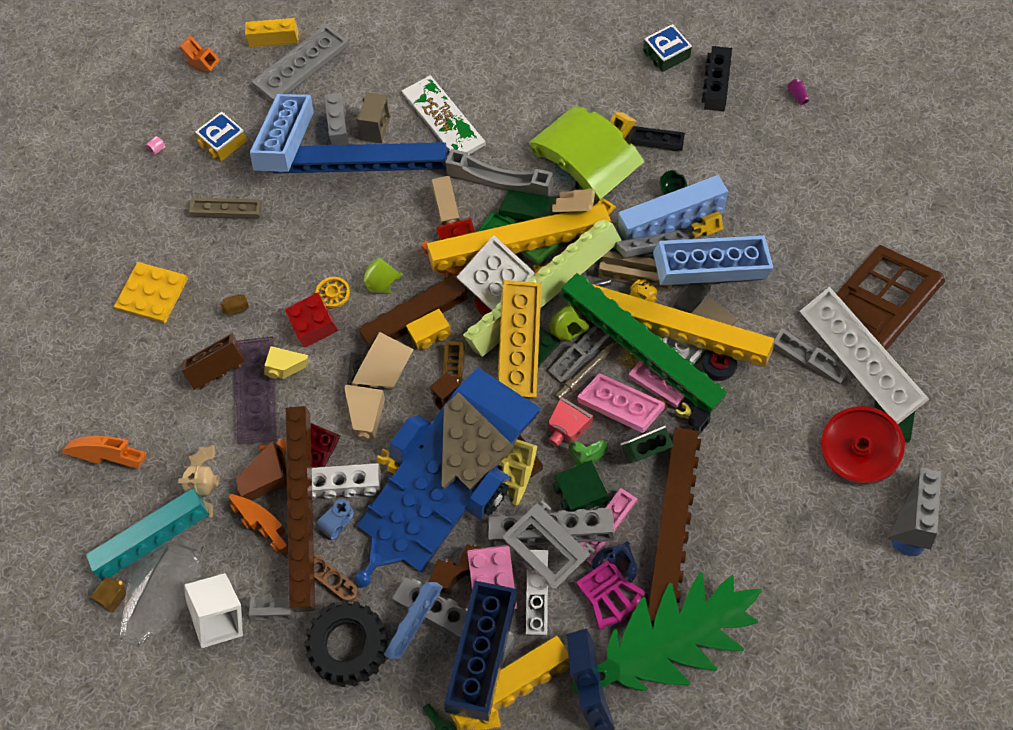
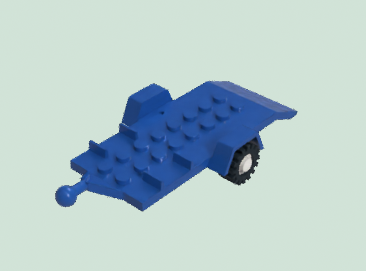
(413, 508)

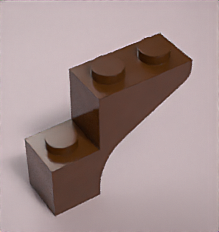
(448, 574)

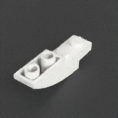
(537, 599)

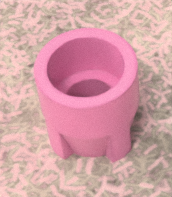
(155, 145)

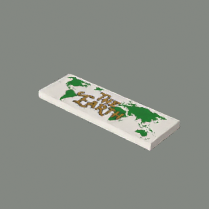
(443, 116)

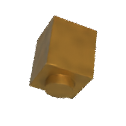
(110, 593)

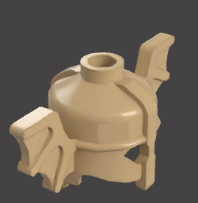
(199, 476)

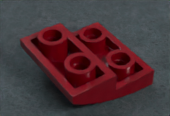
(322, 445)

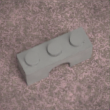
(336, 119)

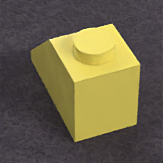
(283, 363)

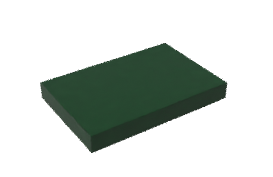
(526, 205)

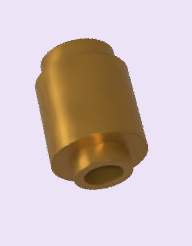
(234, 304)

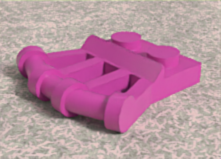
(601, 583)

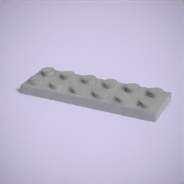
(300, 62)

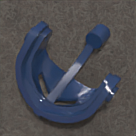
(622, 550)

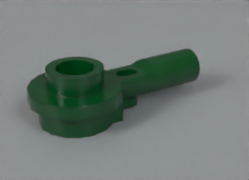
(434, 717)

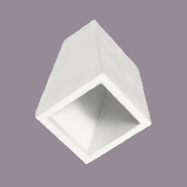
(214, 610)

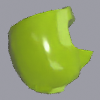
(380, 276)
(567, 324)

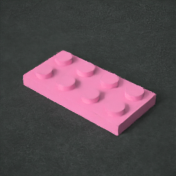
(621, 402)

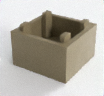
(374, 117)

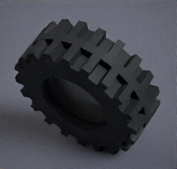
(348, 671)

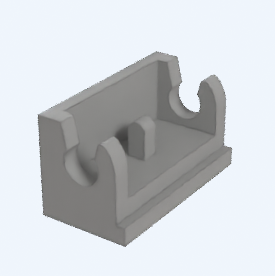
(270, 609)

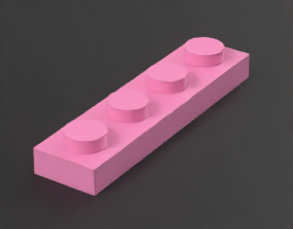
(621, 506)

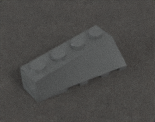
(919, 516)

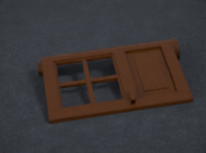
(878, 315)

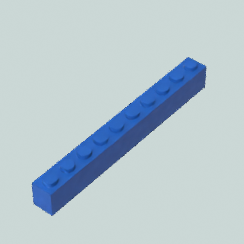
(369, 158)

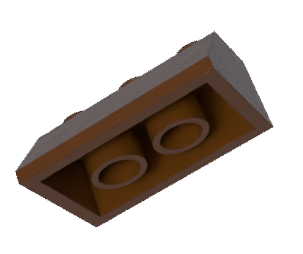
(213, 362)

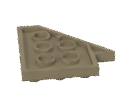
(469, 444)

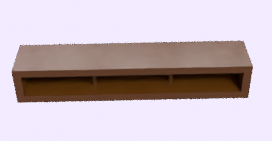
(393, 323)

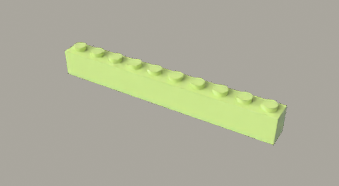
(553, 277)

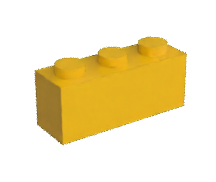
(271, 32)

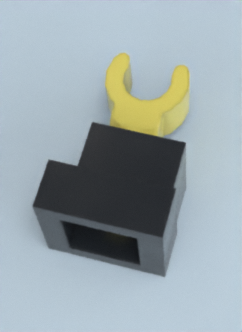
(697, 419)

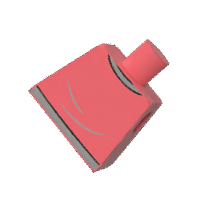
(568, 422)

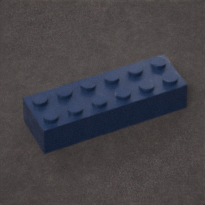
(481, 651)

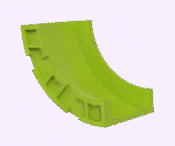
(588, 150)

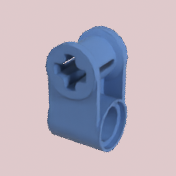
(333, 520)

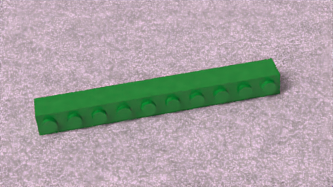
(643, 343)

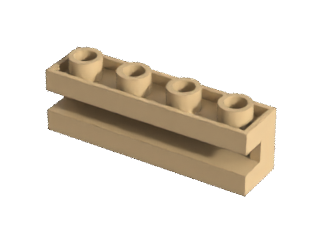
(630, 269)

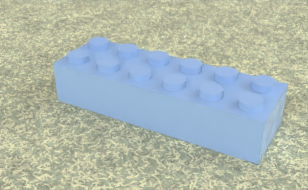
(281, 133)
(673, 210)
(712, 260)

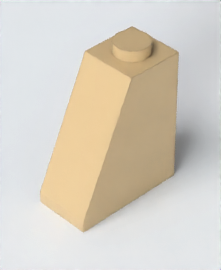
(445, 200)
(365, 410)

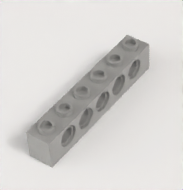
(581, 532)
(410, 589)

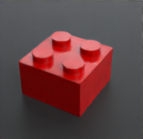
(311, 320)

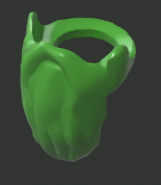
(592, 452)

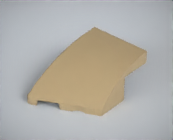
(575, 201)
(383, 363)

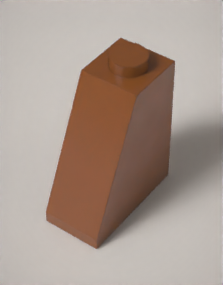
(264, 473)

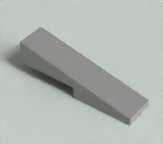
(579, 353)
(811, 358)

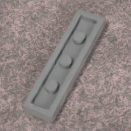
(646, 244)

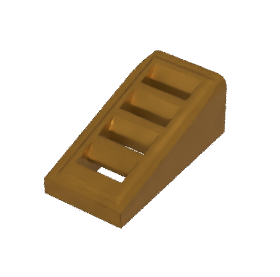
(452, 345)

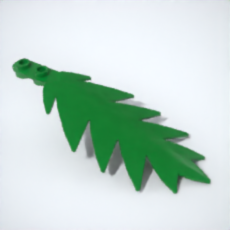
(675, 635)

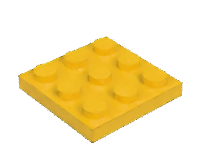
(151, 292)

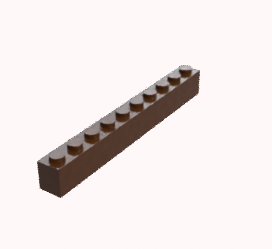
(300, 510)
(674, 517)

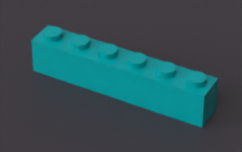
(147, 534)

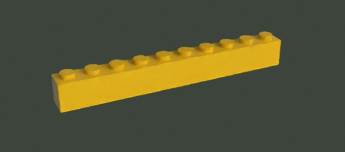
(516, 237)
(696, 329)

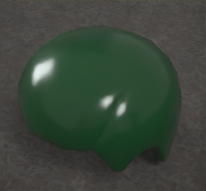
(672, 181)

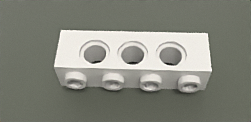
(349, 474)

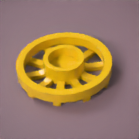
(333, 291)

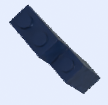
(586, 677)

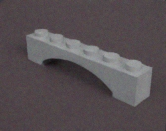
(463, 166)

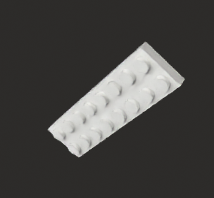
(864, 355)

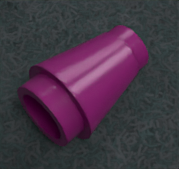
(798, 91)

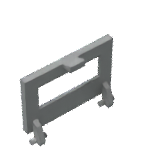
(556, 535)

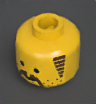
(644, 290)

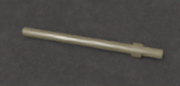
(571, 384)

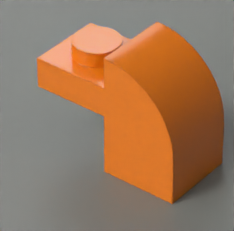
(198, 57)

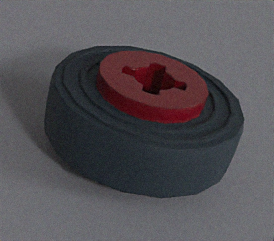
(717, 370)

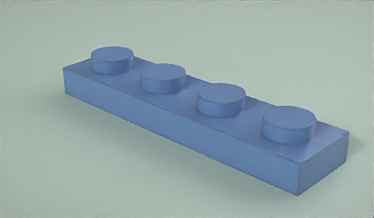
(413, 620)

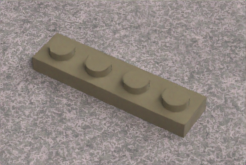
(225, 207)

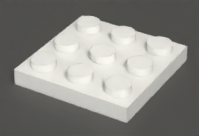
(488, 270)

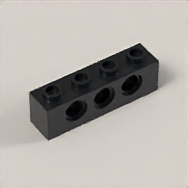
(718, 78)

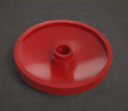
(862, 445)

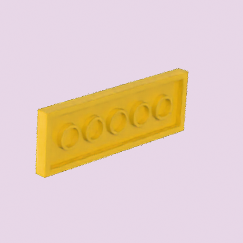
(519, 336)

